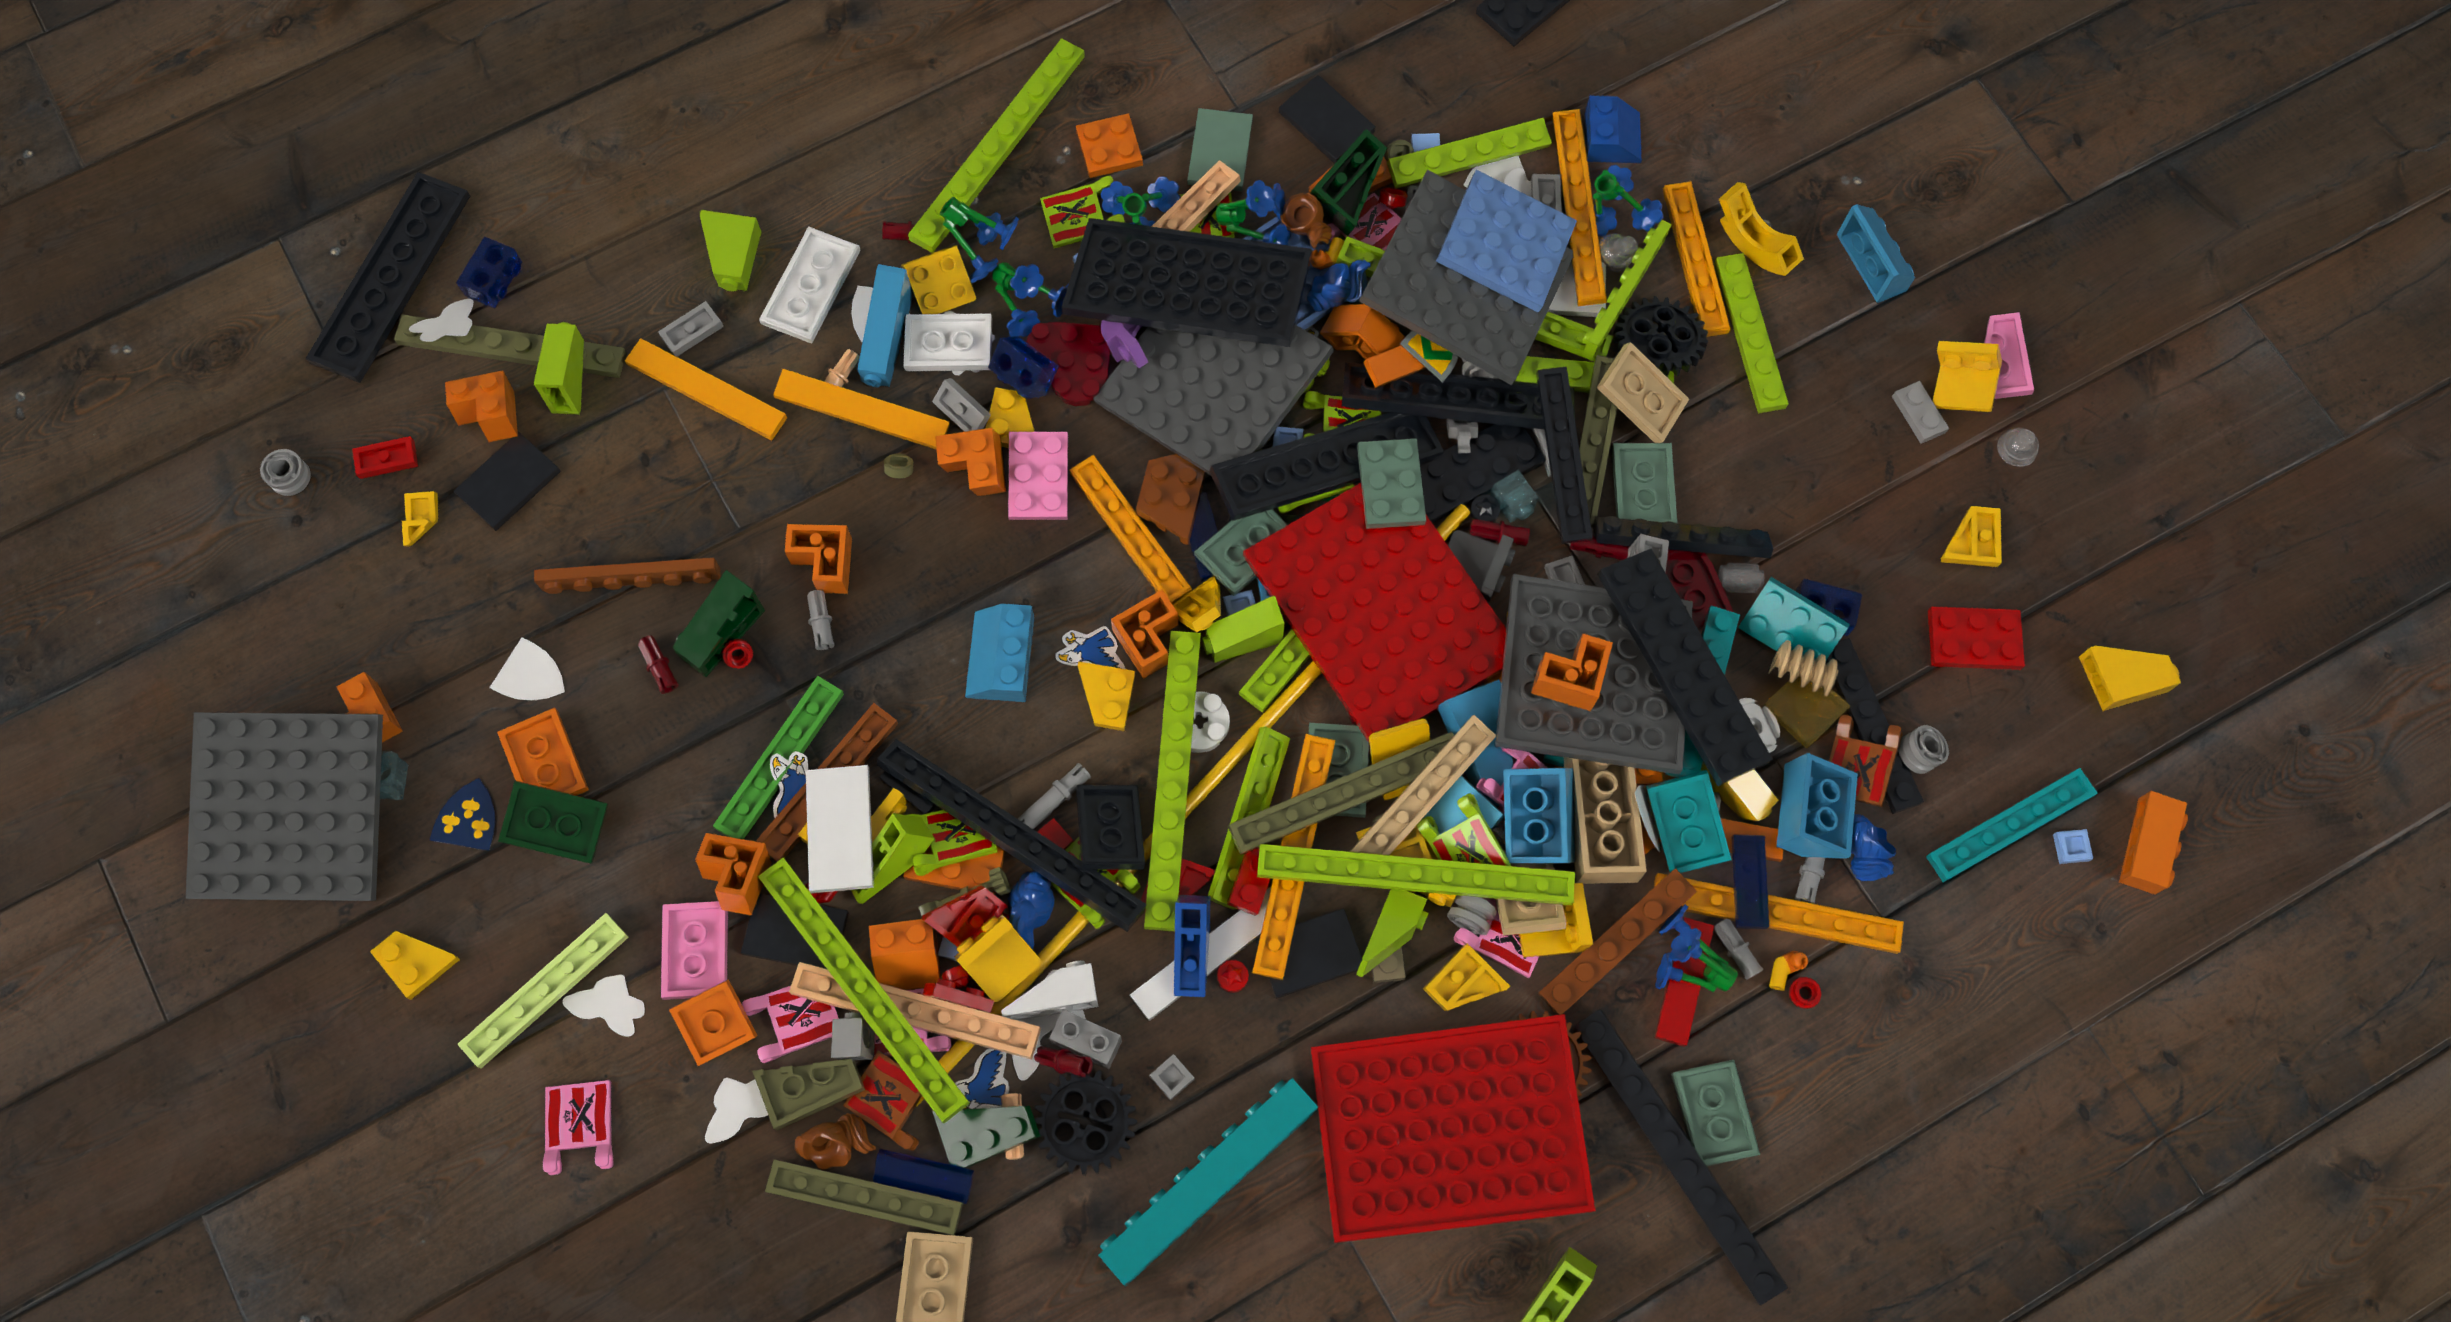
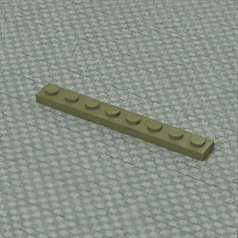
(510, 347)
(1334, 797)

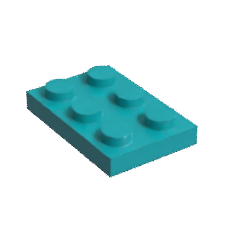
(1787, 615)
(1688, 822)

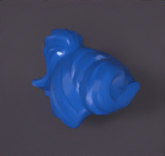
(1338, 285)
(1870, 851)
(1030, 904)

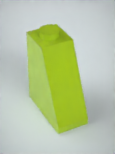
(731, 247)
(561, 368)
(1245, 631)

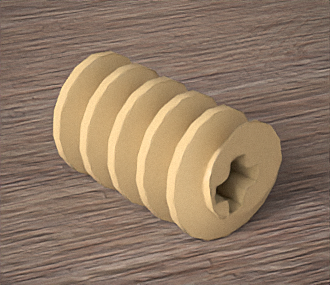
(1805, 667)

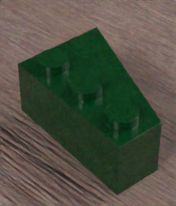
(1349, 180)
(721, 618)

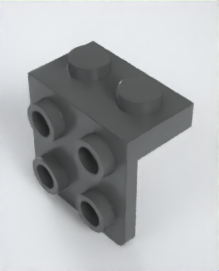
(1483, 560)

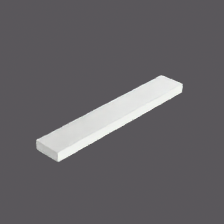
(1223, 945)

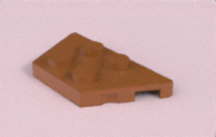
(1171, 495)

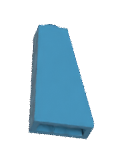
(885, 325)
(1484, 704)

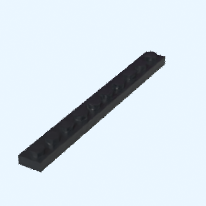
(1011, 835)
(1681, 1157)

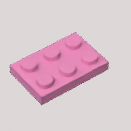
(1038, 476)
(693, 948)

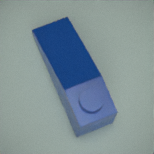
(1191, 945)

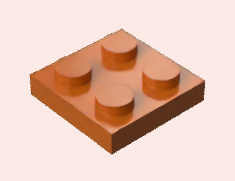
(1109, 145)
(713, 1022)

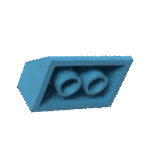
(1875, 253)
(1000, 653)
(1817, 808)
(1539, 815)

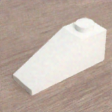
(1065, 989)

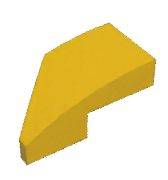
(420, 514)

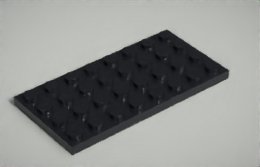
(1188, 282)

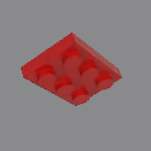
(1976, 638)

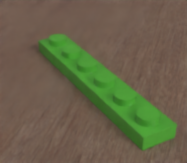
(793, 736)

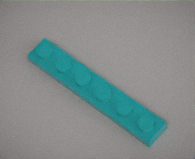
(1719, 636)
(2011, 825)

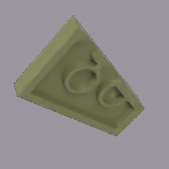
(805, 1090)

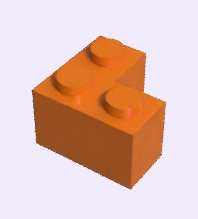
(1361, 330)
(484, 400)
(978, 453)
(824, 548)
(1140, 628)
(1574, 680)
(364, 696)
(736, 868)

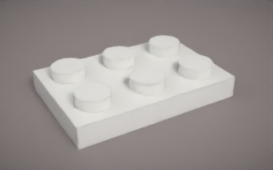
(947, 342)

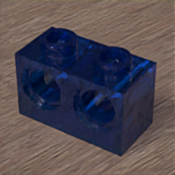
(483, 270)
(1023, 367)
(1832, 599)

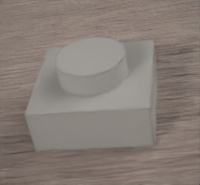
(1172, 1077)

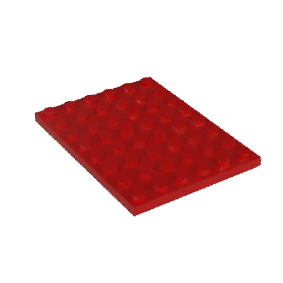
(1380, 611)
(1451, 1129)

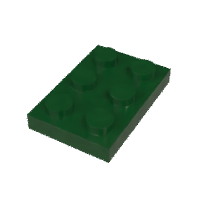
(553, 822)

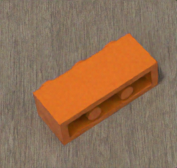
(2154, 843)

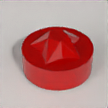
(1393, 197)
(957, 975)
(1232, 976)

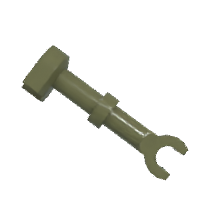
(997, 883)

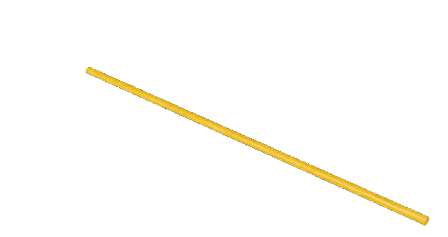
(1194, 798)

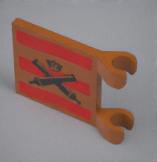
(1869, 760)
(886, 1100)

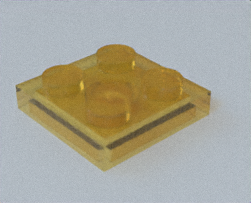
(1805, 712)

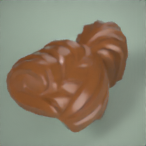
(1304, 216)
(832, 1143)

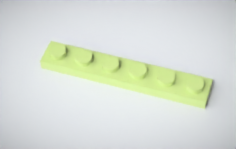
(542, 991)

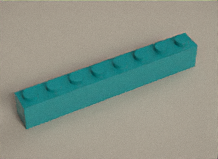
(1207, 1182)

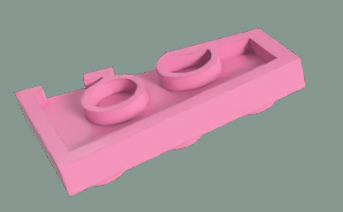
(2015, 371)

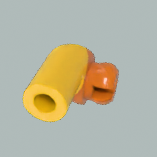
(1328, 258)
(1784, 966)

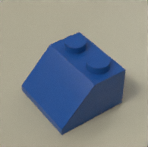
(1612, 131)

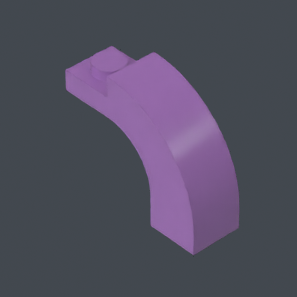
(1122, 342)

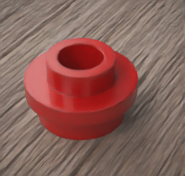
(737, 661)
(1813, 989)

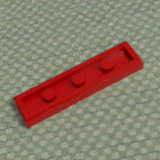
(1682, 996)

